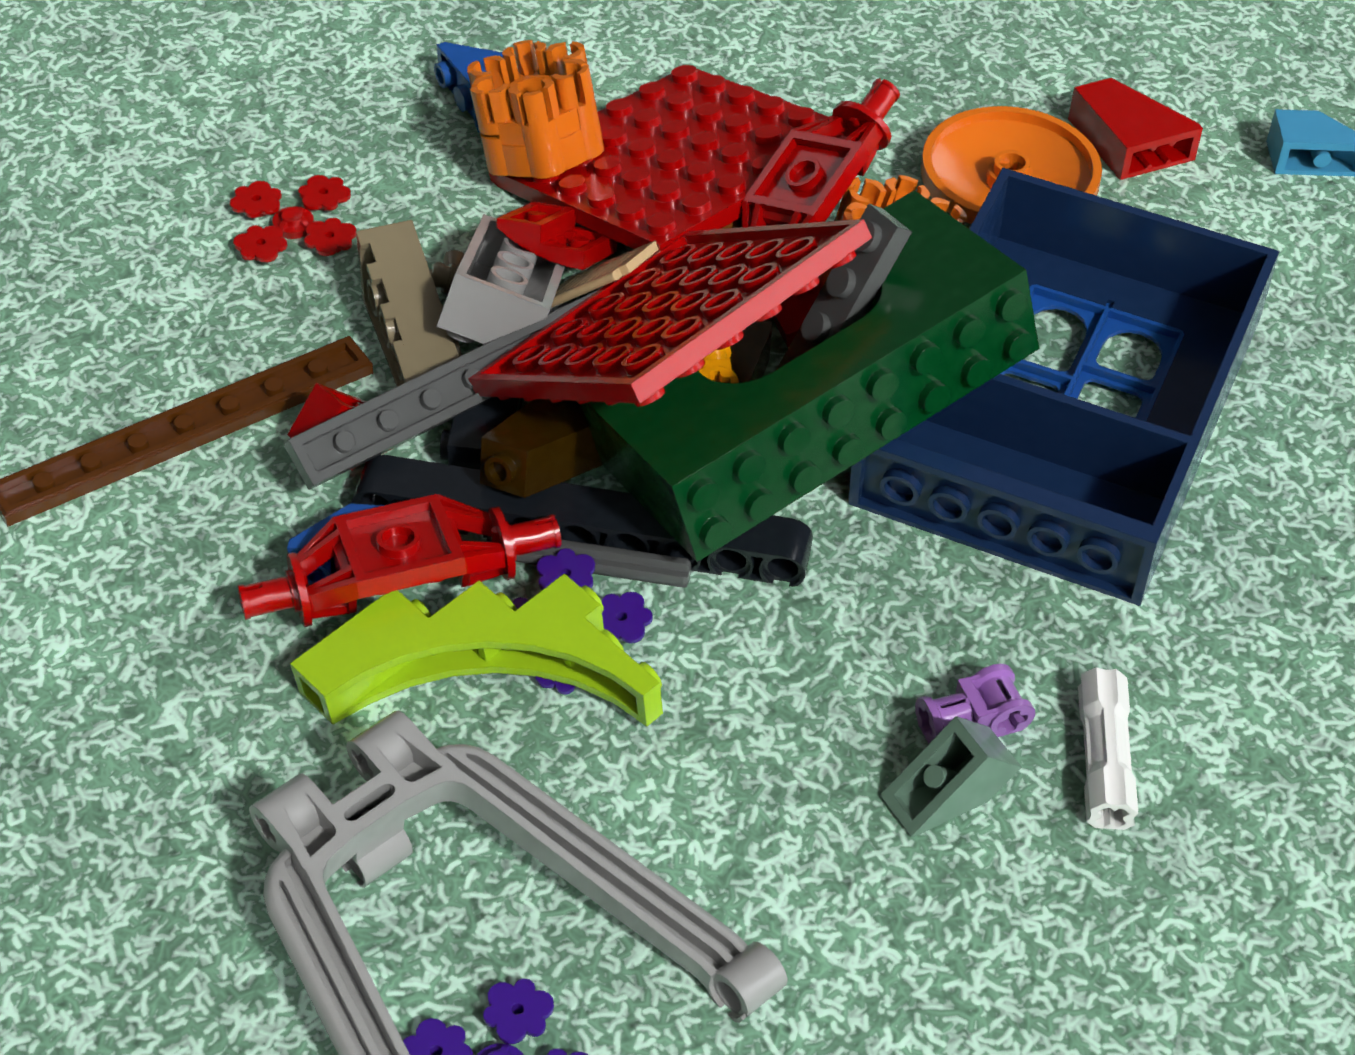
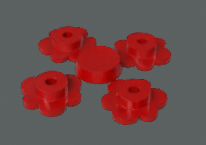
(294, 221)

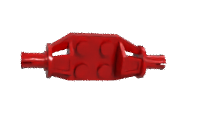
(816, 168)
(397, 550)

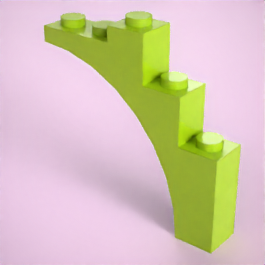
(478, 632)

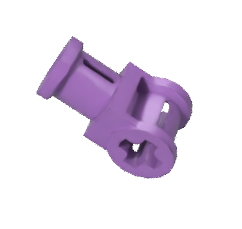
(980, 701)

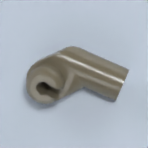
(444, 272)

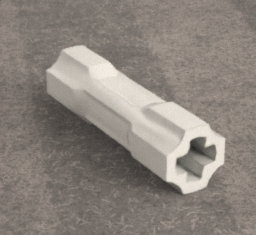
(1109, 781)

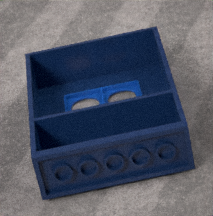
(1055, 475)

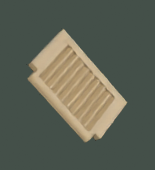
(603, 274)

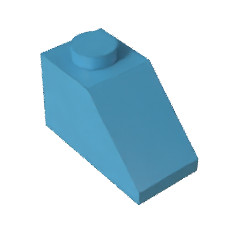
(1310, 144)

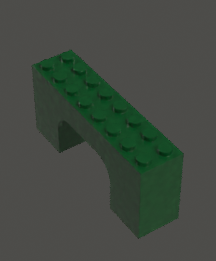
(733, 454)

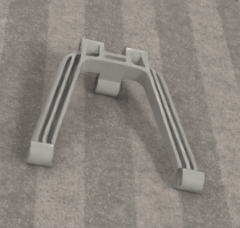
(370, 839)

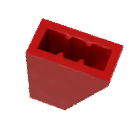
(1132, 129)

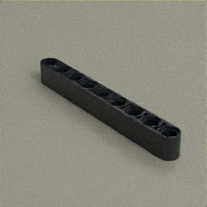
(592, 515)

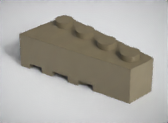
(403, 301)

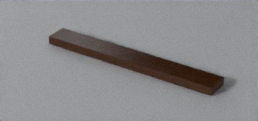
(178, 430)

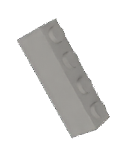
(497, 288)

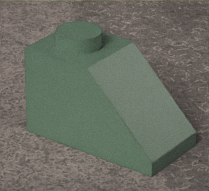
(950, 776)

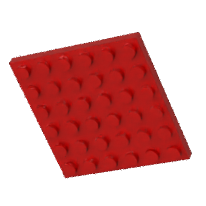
(671, 158)
(670, 313)

